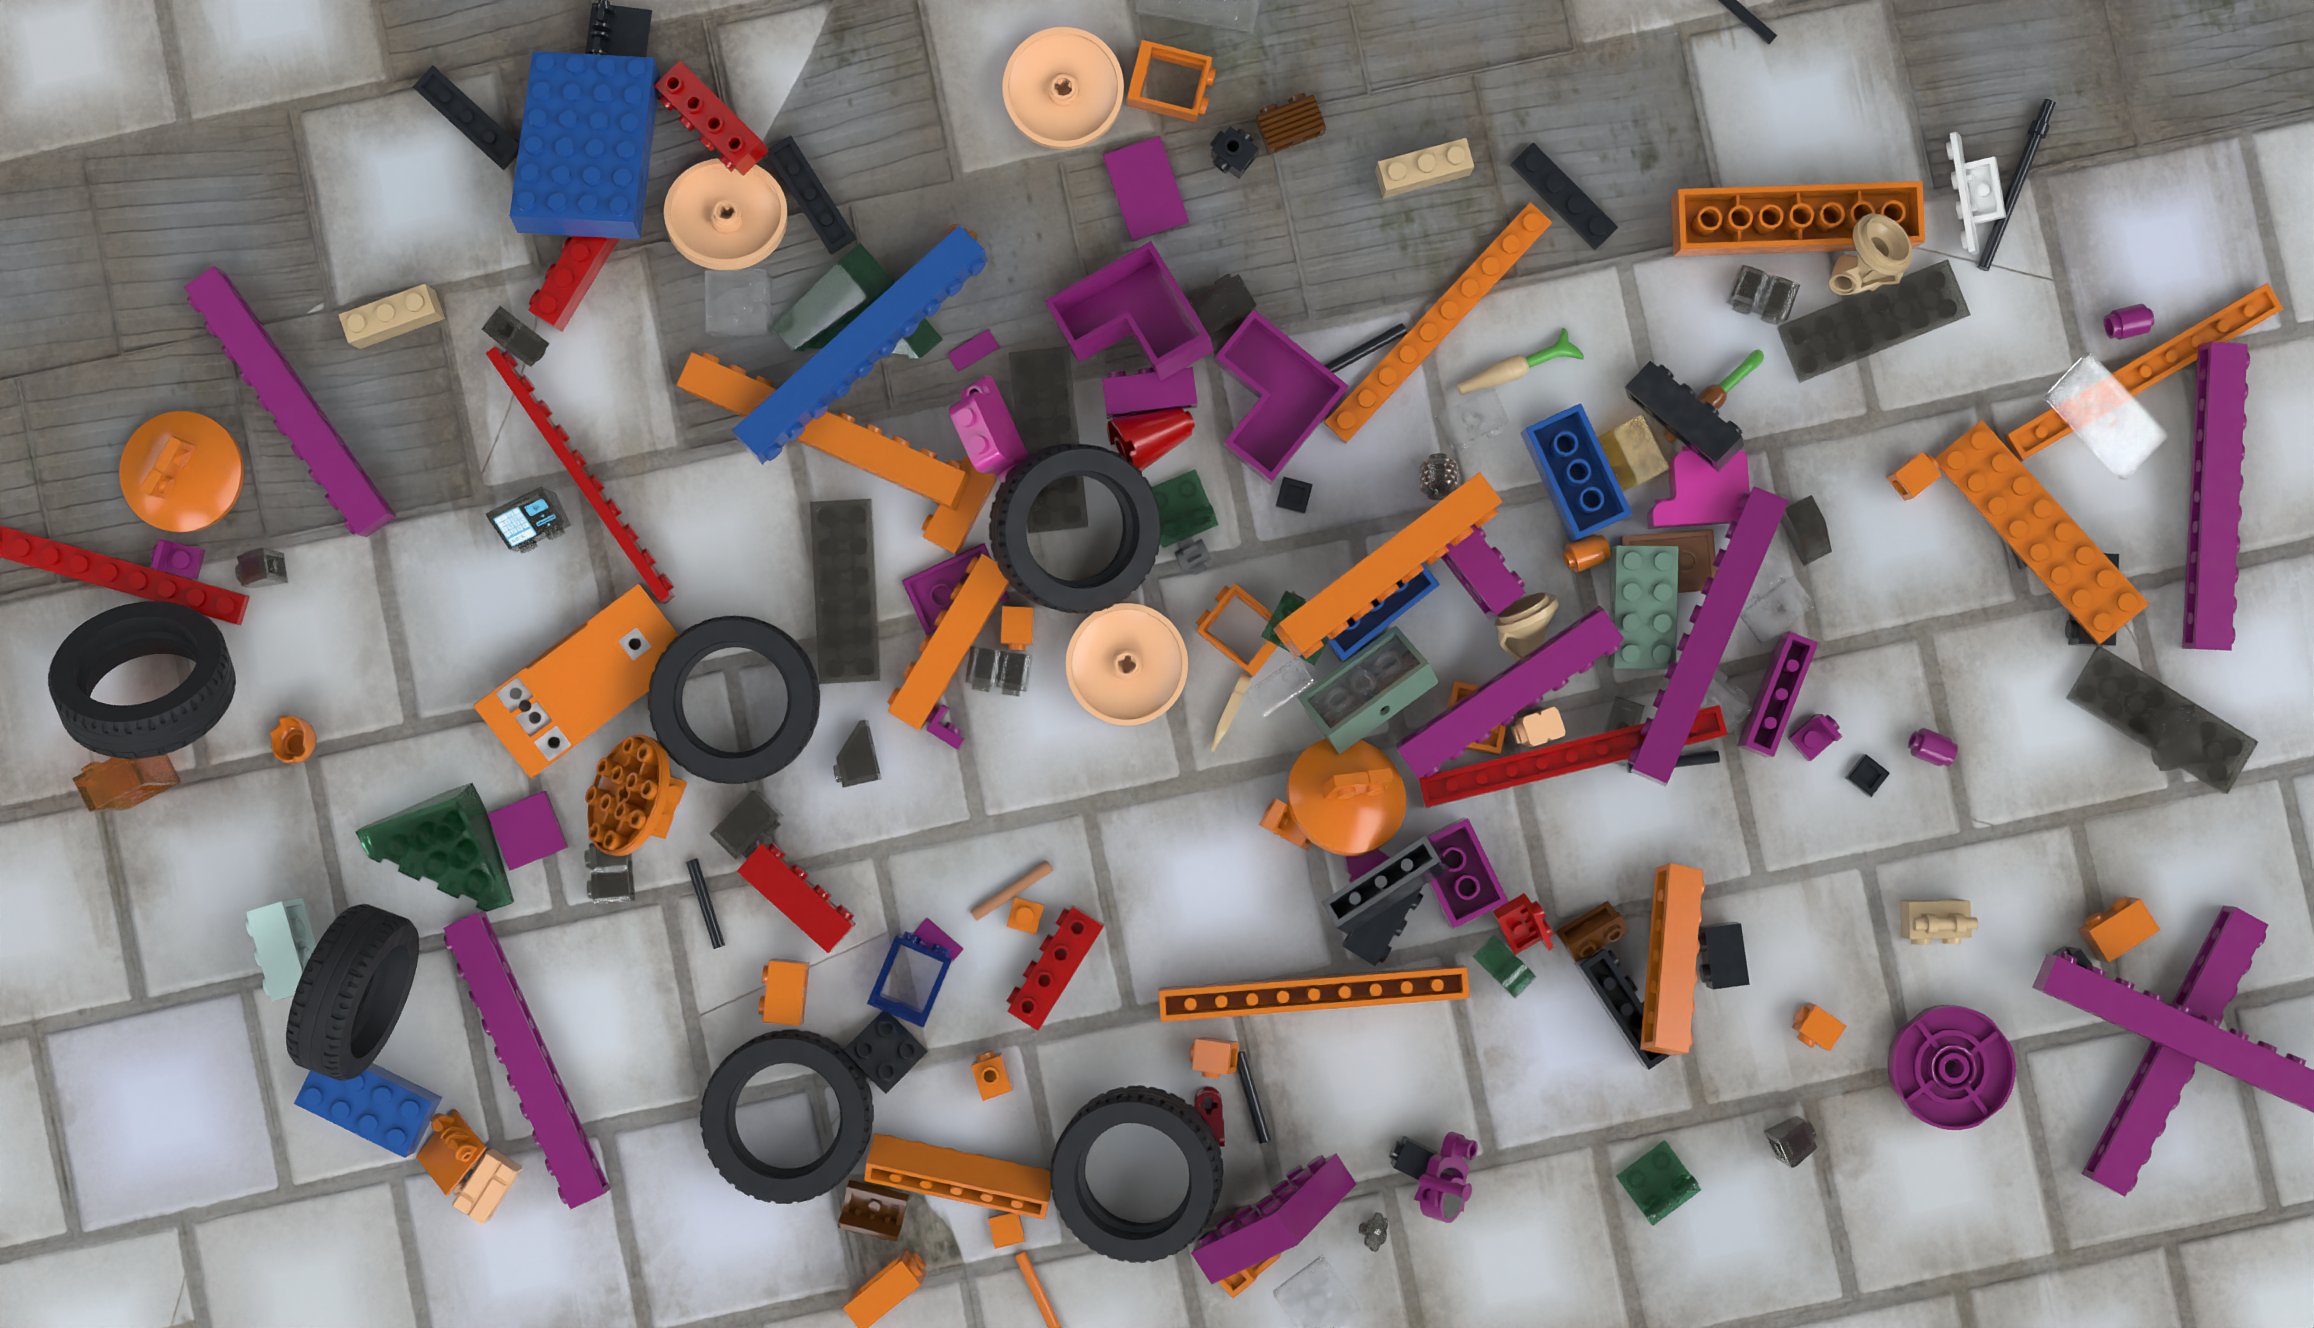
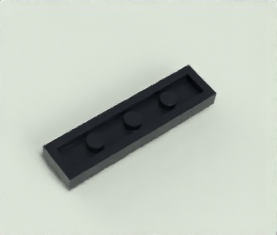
(467, 117)
(811, 195)
(1564, 196)

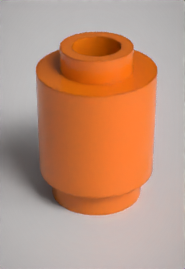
(1586, 553)

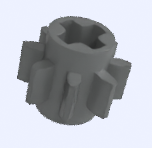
(1192, 555)

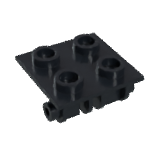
(618, 30)
(885, 1051)

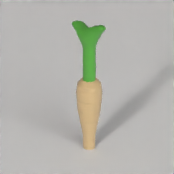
(1518, 366)

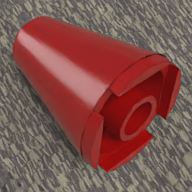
(1149, 435)

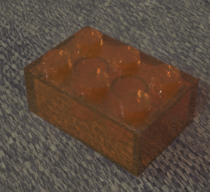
(124, 782)

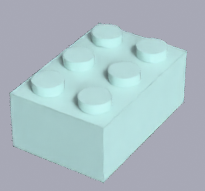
(282, 945)

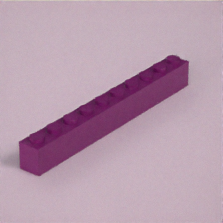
(289, 402)
(2215, 496)
(1709, 635)
(2177, 1029)
(526, 1060)
(2164, 1072)

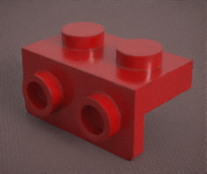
(1523, 924)

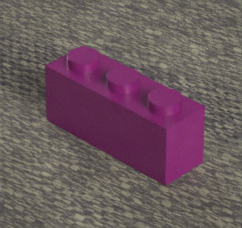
(1146, 393)

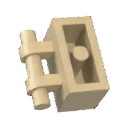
(1936, 919)

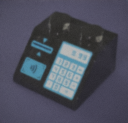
(529, 520)

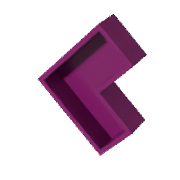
(1137, 299)
(1291, 391)
(1276, 1221)

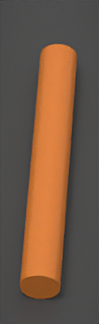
(1037, 1290)

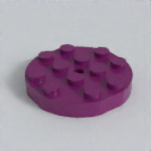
(1981, 1074)

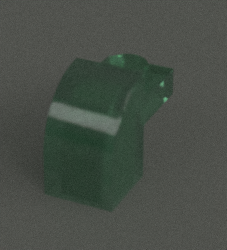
(1504, 967)

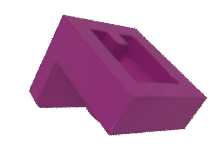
(177, 558)
(947, 733)
(1815, 735)

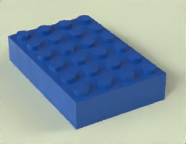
(585, 145)

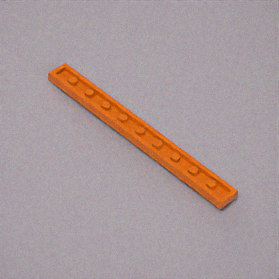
(1438, 322)
(2156, 364)

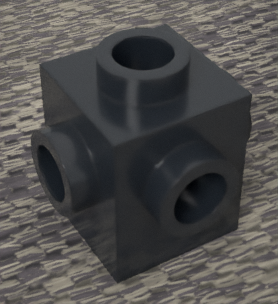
(1237, 161)

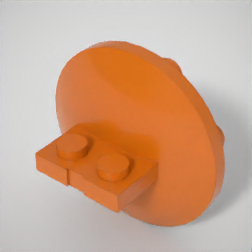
(181, 471)
(634, 796)
(1346, 799)

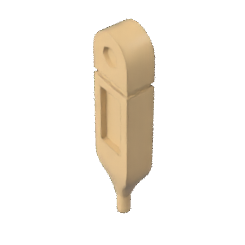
(1230, 709)

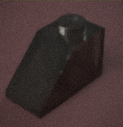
(515, 336)
(1806, 530)
(261, 568)
(857, 759)
(1792, 1140)

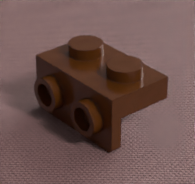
(1592, 931)
(873, 1211)

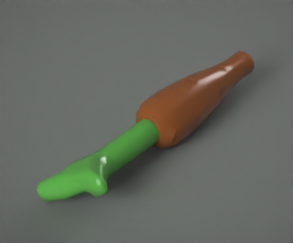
(1717, 394)

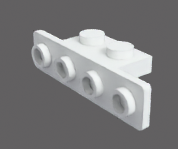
(1978, 189)

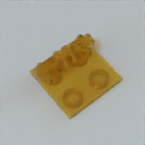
(1633, 453)

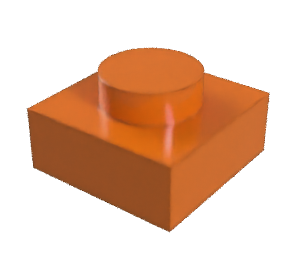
(1025, 915)

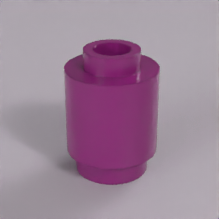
(2129, 322)
(1932, 747)

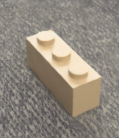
(1424, 168)
(391, 316)

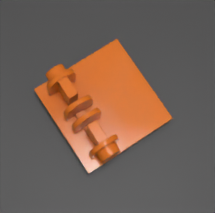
(450, 1150)

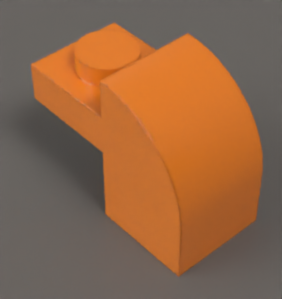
(1280, 822)

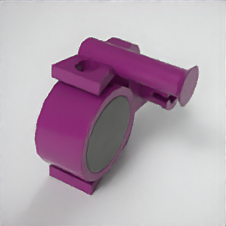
(1442, 1194)

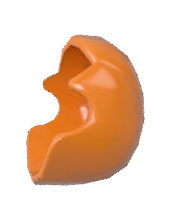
(293, 739)

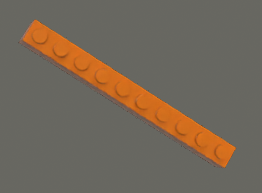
(832, 434)
(1313, 993)

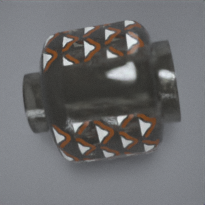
(1438, 476)

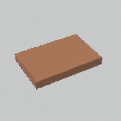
(1695, 554)

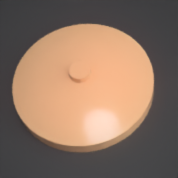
(1063, 88)
(724, 216)
(1126, 664)

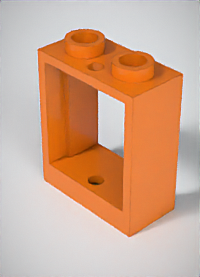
(1176, 56)
(1207, 619)
(885, 1289)

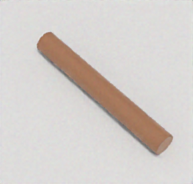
(1011, 890)

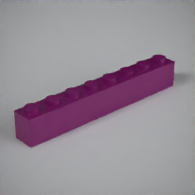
(1509, 692)

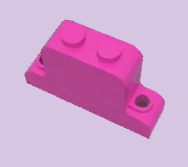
(987, 429)
(1700, 492)

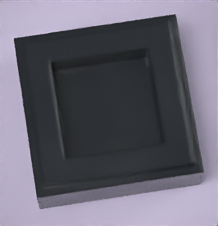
(1294, 495)
(1867, 775)

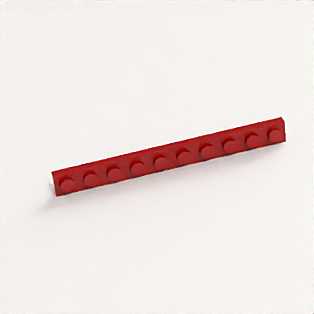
(575, 463)
(121, 575)
(1554, 761)

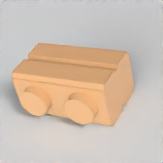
(1538, 727)
(486, 1185)

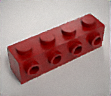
(711, 118)
(570, 279)
(796, 897)
(1055, 967)

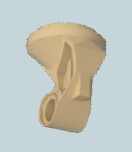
(1882, 256)
(1525, 623)

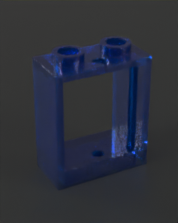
(899, 1008)

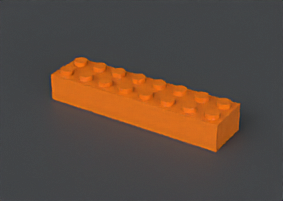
(1789, 217)
(1393, 561)

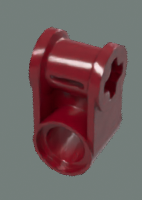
(1214, 1114)

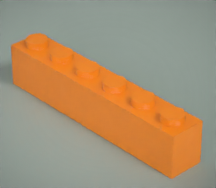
(950, 643)
(1672, 960)
(958, 1176)

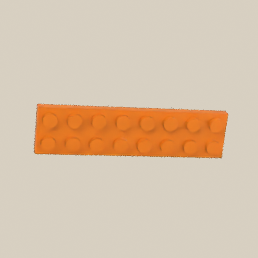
(2041, 532)

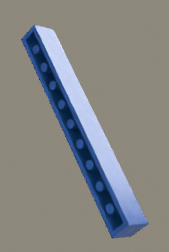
(860, 345)

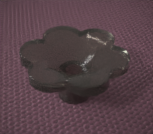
(1374, 1231)

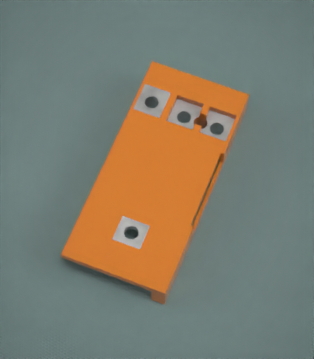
(579, 681)

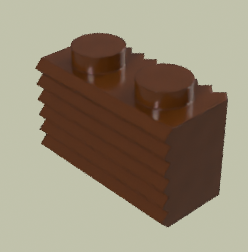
(1290, 123)

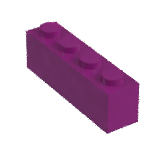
(1777, 694)

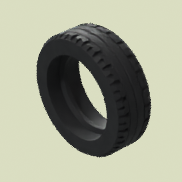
(1139, 536)
(667, 691)
(152, 726)
(352, 992)
(720, 1127)
(1104, 1230)

